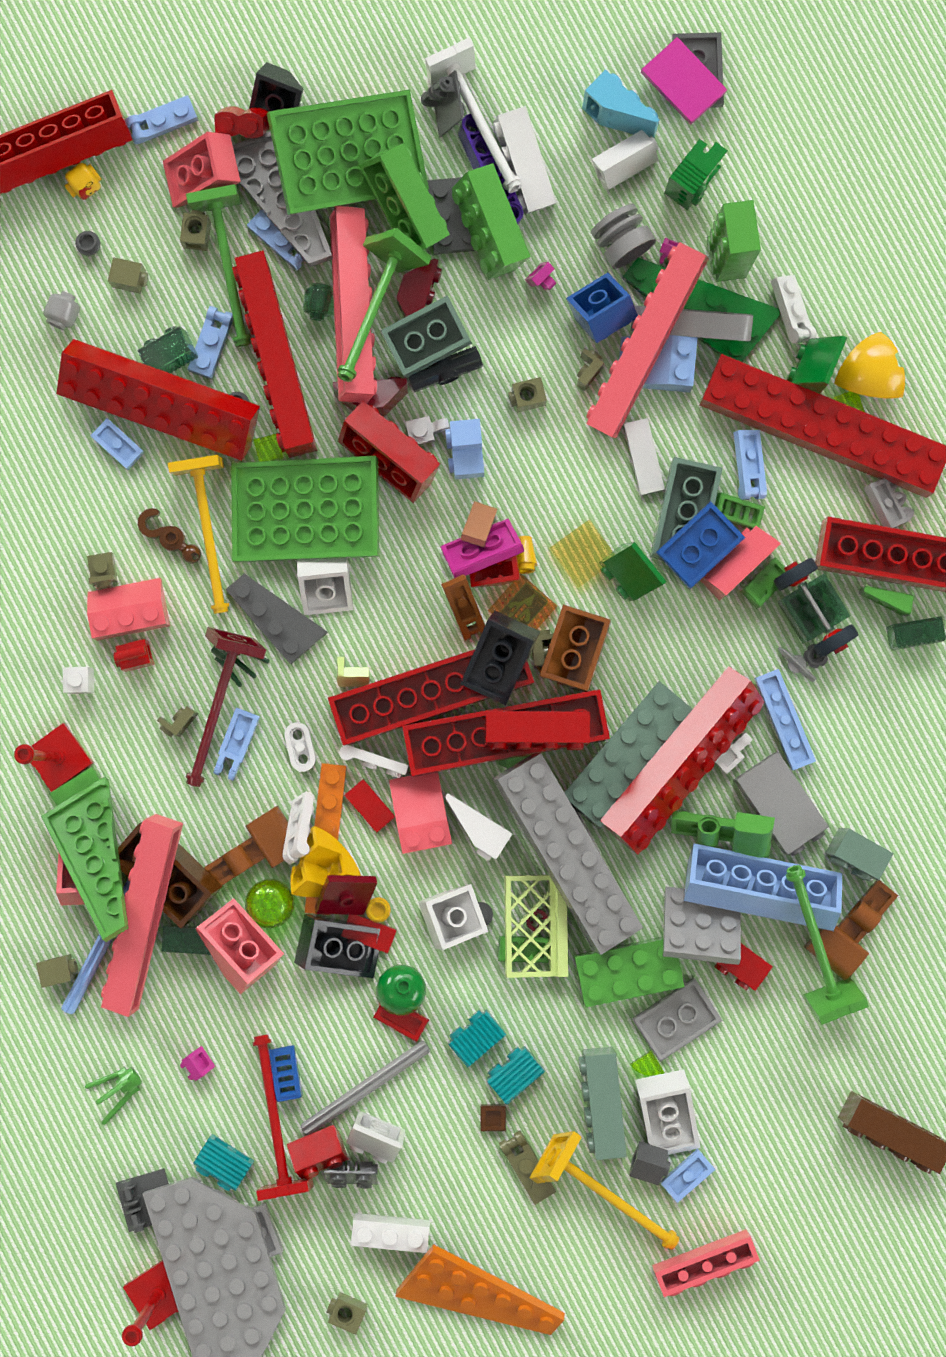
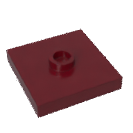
(345, 894)

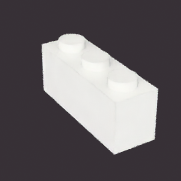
(390, 1233)

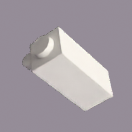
(625, 159)

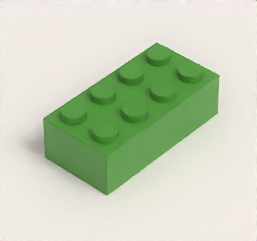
(404, 196)
(490, 222)
(734, 241)
(627, 972)

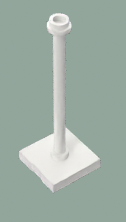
(462, 59)

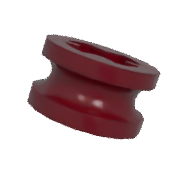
(528, 922)

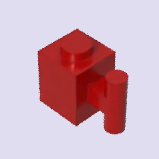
(133, 655)

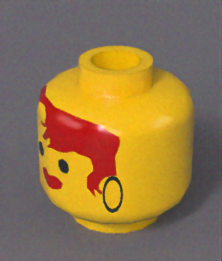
(82, 181)

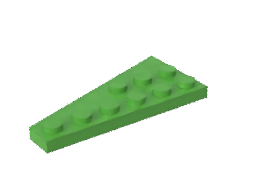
(88, 846)

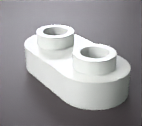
(299, 747)

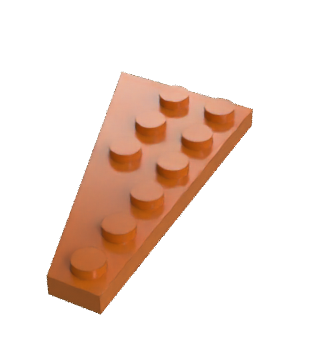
(459, 1286)

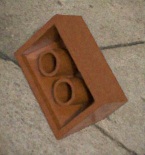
(575, 648)

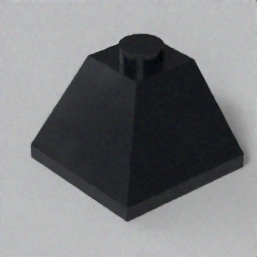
(275, 89)

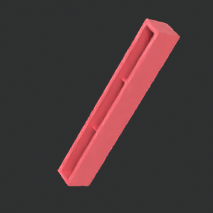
(351, 299)
(647, 340)
(144, 909)

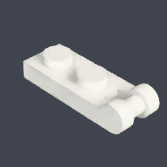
(792, 309)
(372, 761)
(298, 828)

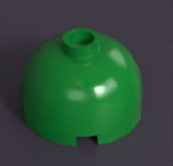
(401, 990)

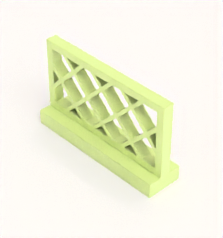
(557, 929)

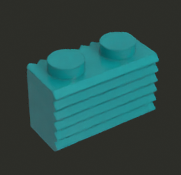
(476, 1037)
(514, 1074)
(222, 1163)

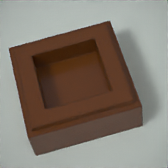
(493, 1117)

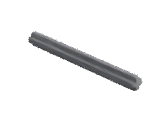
(365, 1088)

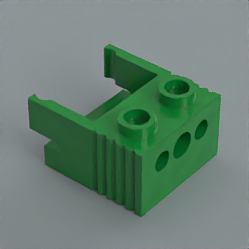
(694, 173)

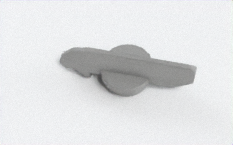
(797, 664)

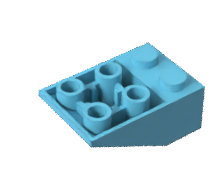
(617, 107)

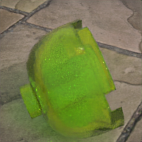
(270, 903)

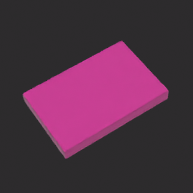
(683, 80)
(469, 558)

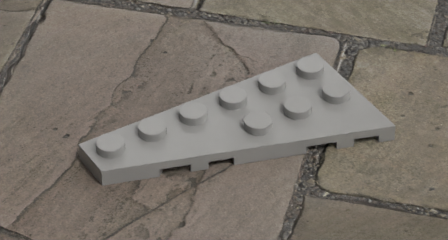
(262, 182)

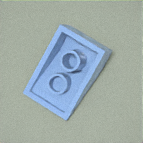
(674, 366)

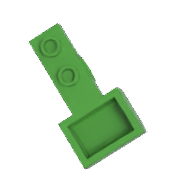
(748, 832)

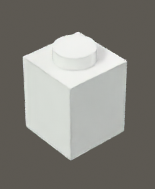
(78, 680)

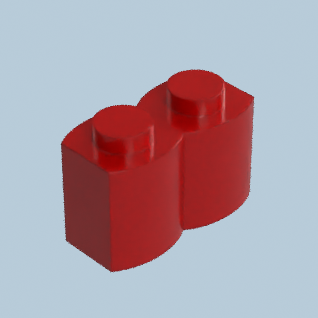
(235, 121)

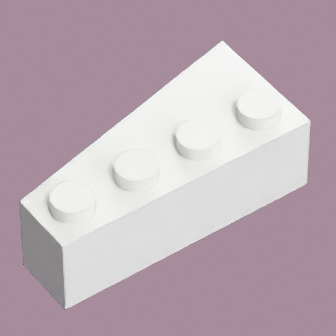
(524, 159)

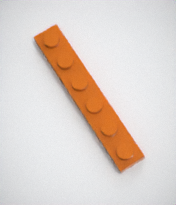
(328, 808)

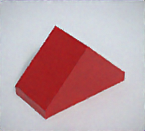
(496, 574)

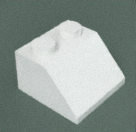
(324, 585)
(453, 917)

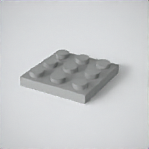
(700, 930)

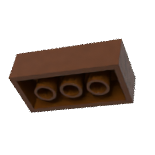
(189, 886)
(897, 1133)

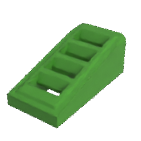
(738, 503)
(895, 601)

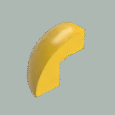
(872, 369)
(324, 858)

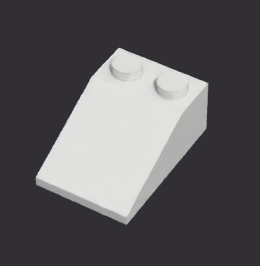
(482, 831)
(668, 1111)
(375, 1137)

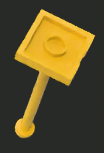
(196, 468)
(556, 1160)

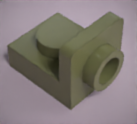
(589, 373)
(102, 570)
(539, 651)
(182, 720)

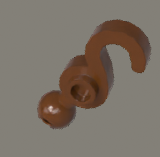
(170, 536)

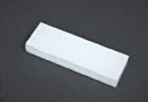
(644, 457)

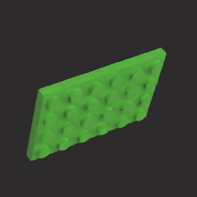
(326, 142)
(305, 509)

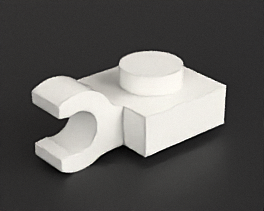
(423, 430)
(733, 756)

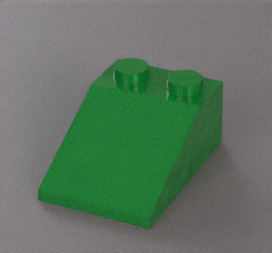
(817, 362)
(631, 571)

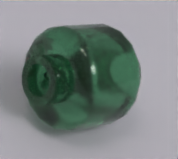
(318, 301)

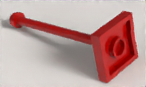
(55, 756)
(284, 1184)
(152, 1299)

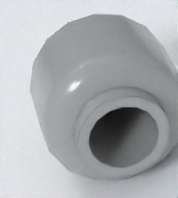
(61, 310)

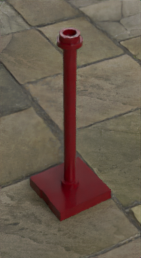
(234, 645)

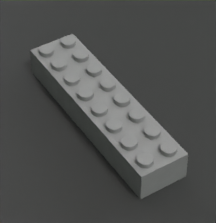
(568, 853)

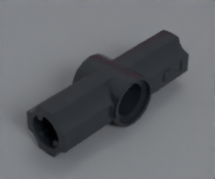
(447, 369)

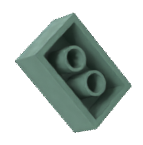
(426, 336)

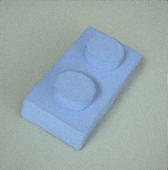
(117, 444)
(687, 1175)

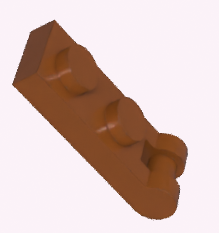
(463, 606)

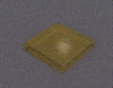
(581, 553)

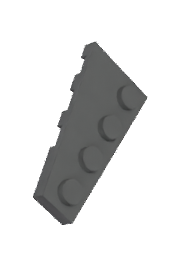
(281, 623)

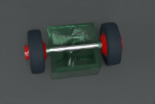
(814, 608)

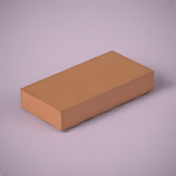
(478, 524)

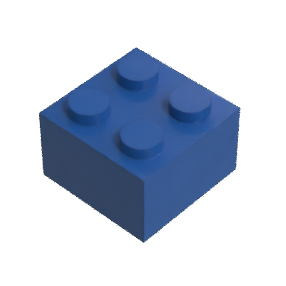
(602, 307)

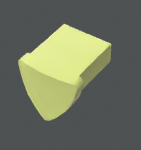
(351, 676)

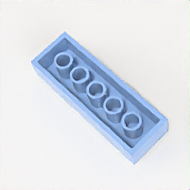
(760, 886)

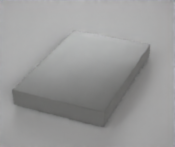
(677, 1019)

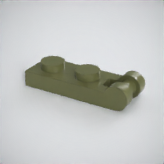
(524, 1164)

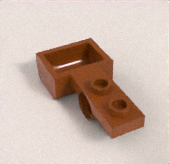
(266, 842)
(842, 944)

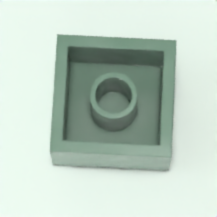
(859, 854)

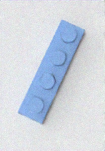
(785, 719)

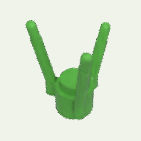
(127, 1081)

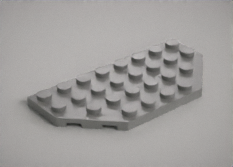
(216, 1269)

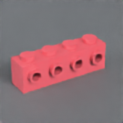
(705, 1263)

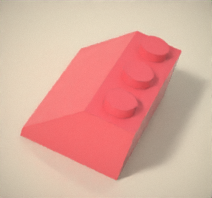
(739, 562)
(127, 609)

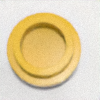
(378, 909)

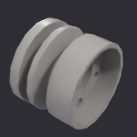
(621, 232)

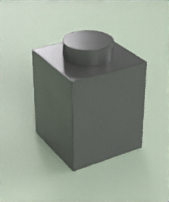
(649, 1163)

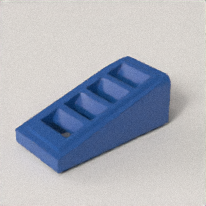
(278, 1085)

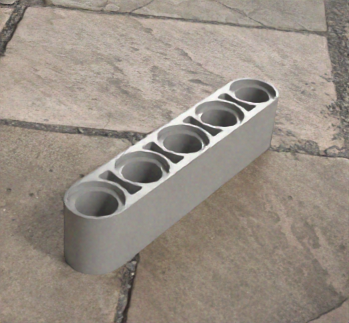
(710, 324)

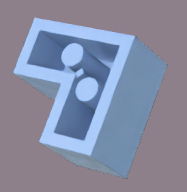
(466, 446)

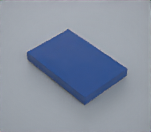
(700, 545)

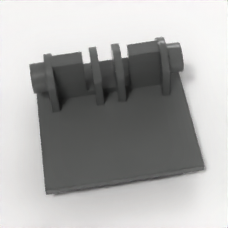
(447, 102)
(364, 1178)
(132, 1198)

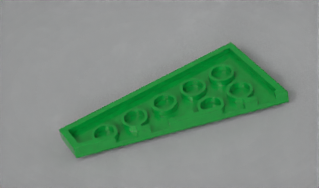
(710, 297)

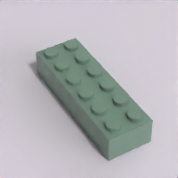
(626, 753)

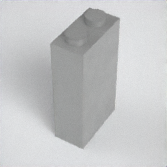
(778, 794)

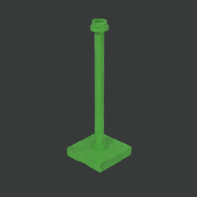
(216, 200)
(400, 256)
(837, 997)

